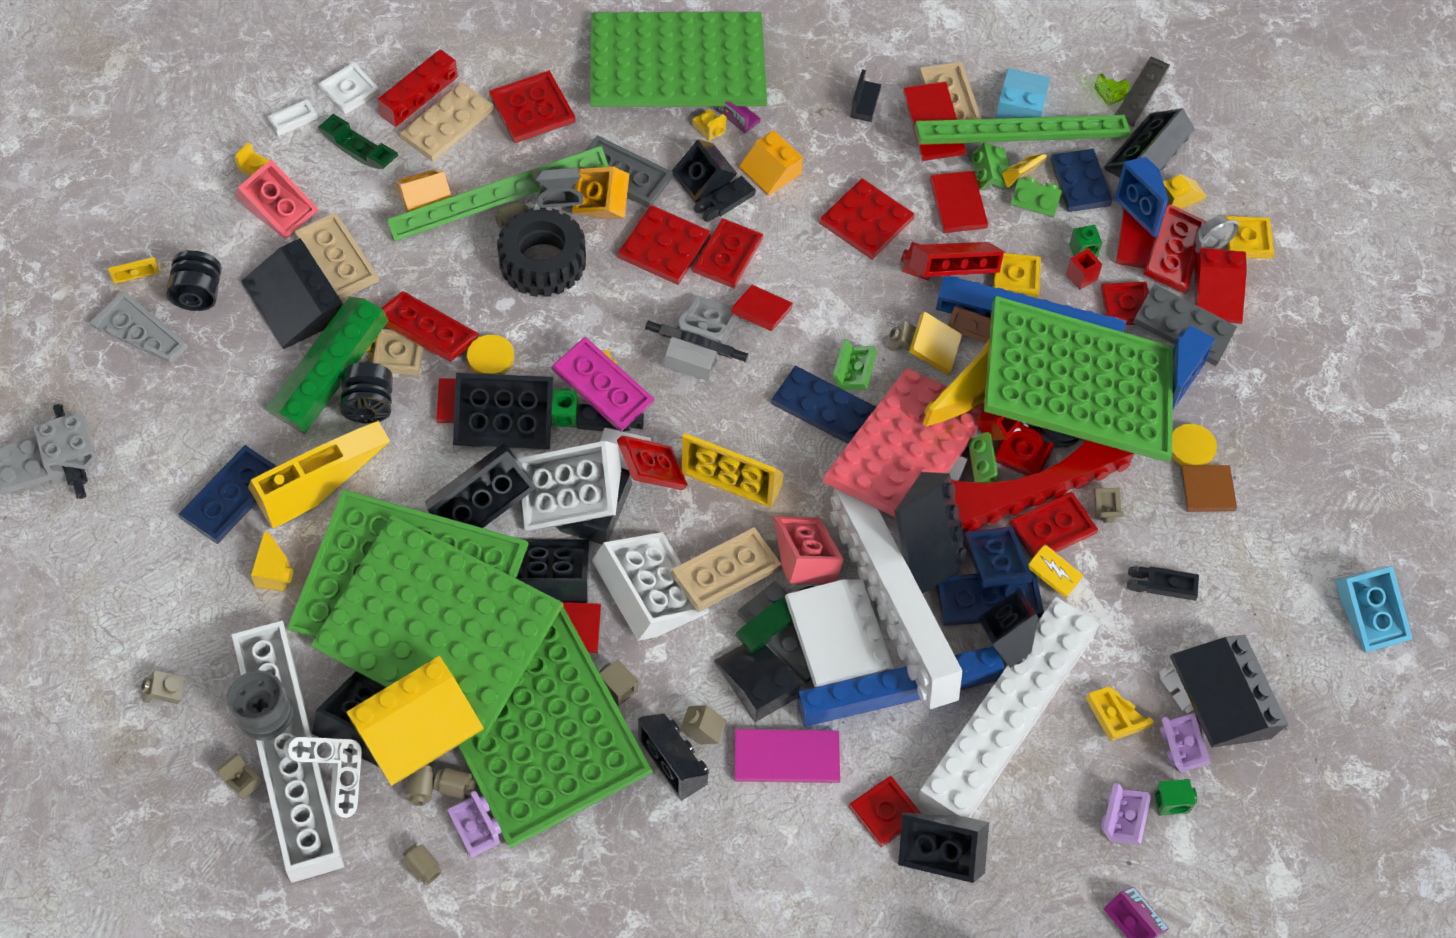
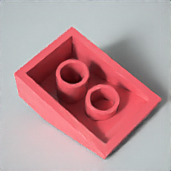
(276, 200)
(807, 550)

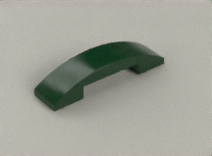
(355, 145)
(765, 625)

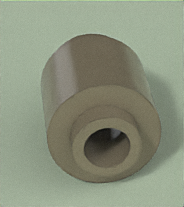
(508, 212)
(454, 783)
(420, 786)
(421, 864)

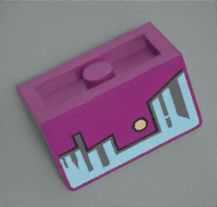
(739, 116)
(1135, 915)

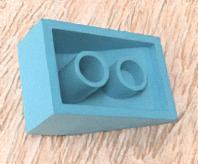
(1022, 95)
(1374, 607)

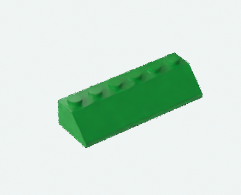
(322, 367)

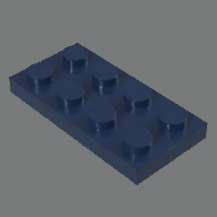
(822, 404)
(226, 496)
(965, 600)

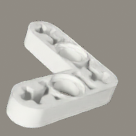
(336, 757)

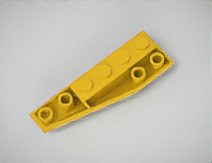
(963, 393)
(315, 475)

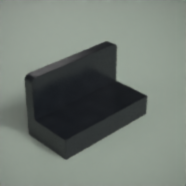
(865, 99)

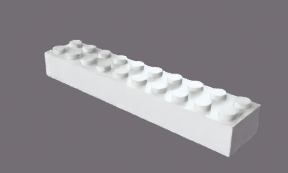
(898, 600)
(1008, 713)
(293, 787)

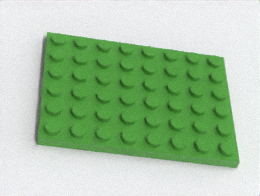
(677, 59)
(1080, 379)
(353, 532)
(430, 601)
(554, 742)

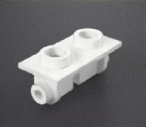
(1172, 682)

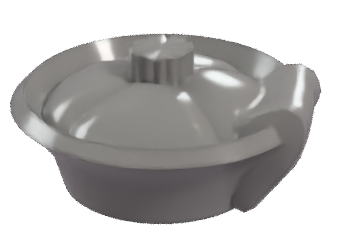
(1216, 233)

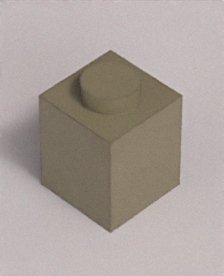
(619, 681)
(703, 724)

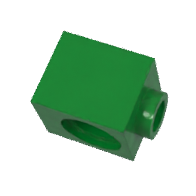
(1085, 238)
(564, 416)
(1175, 797)

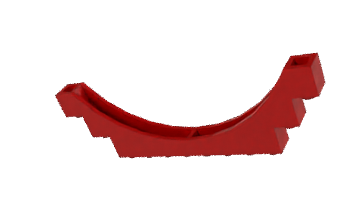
(992, 501)

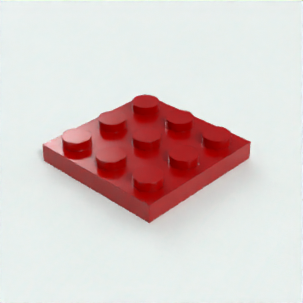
(532, 106)
(866, 218)
(664, 244)

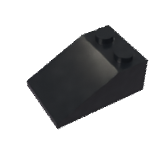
(758, 680)
(944, 845)

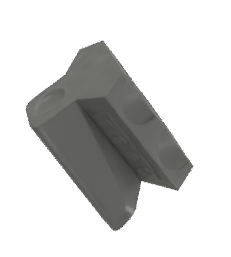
(557, 187)

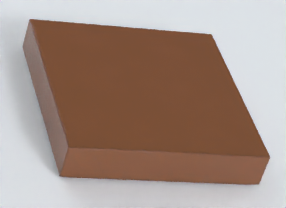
(1208, 488)

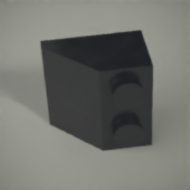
(703, 170)

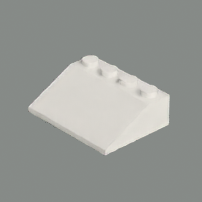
(572, 485)
(642, 584)
(838, 632)

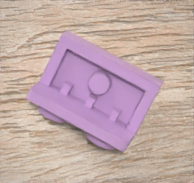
(1186, 742)
(1125, 815)
(474, 825)

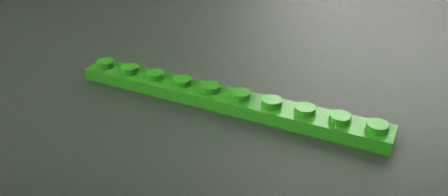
(1021, 129)
(485, 196)

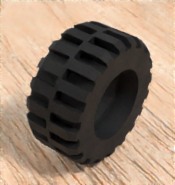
(537, 228)

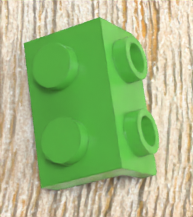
(989, 165)
(1036, 197)
(854, 366)
(983, 458)

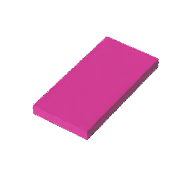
(602, 384)
(787, 756)

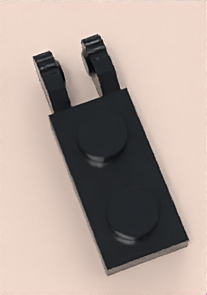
(725, 199)
(1164, 582)

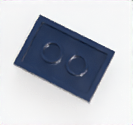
(1081, 180)
(997, 557)

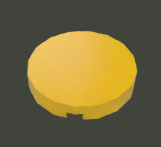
(490, 355)
(1193, 445)

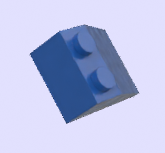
(1142, 193)
(1188, 359)

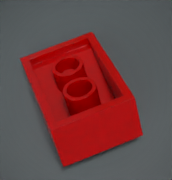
(1221, 283)

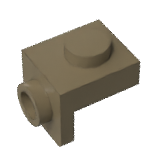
(901, 336)
(1108, 504)
(163, 687)
(239, 776)

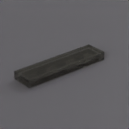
(1143, 90)

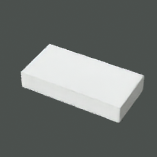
(292, 117)

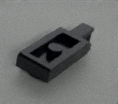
(591, 419)

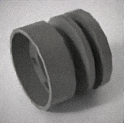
(260, 705)

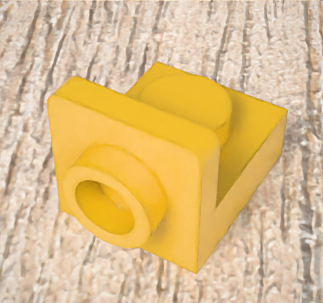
(710, 124)
(249, 161)

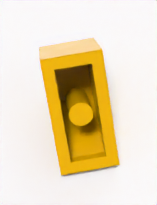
(1183, 191)
(271, 566)

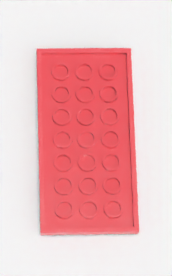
(897, 447)

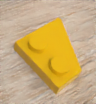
(1116, 714)

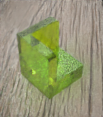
(1111, 90)

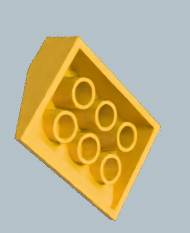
(730, 471)
(415, 720)

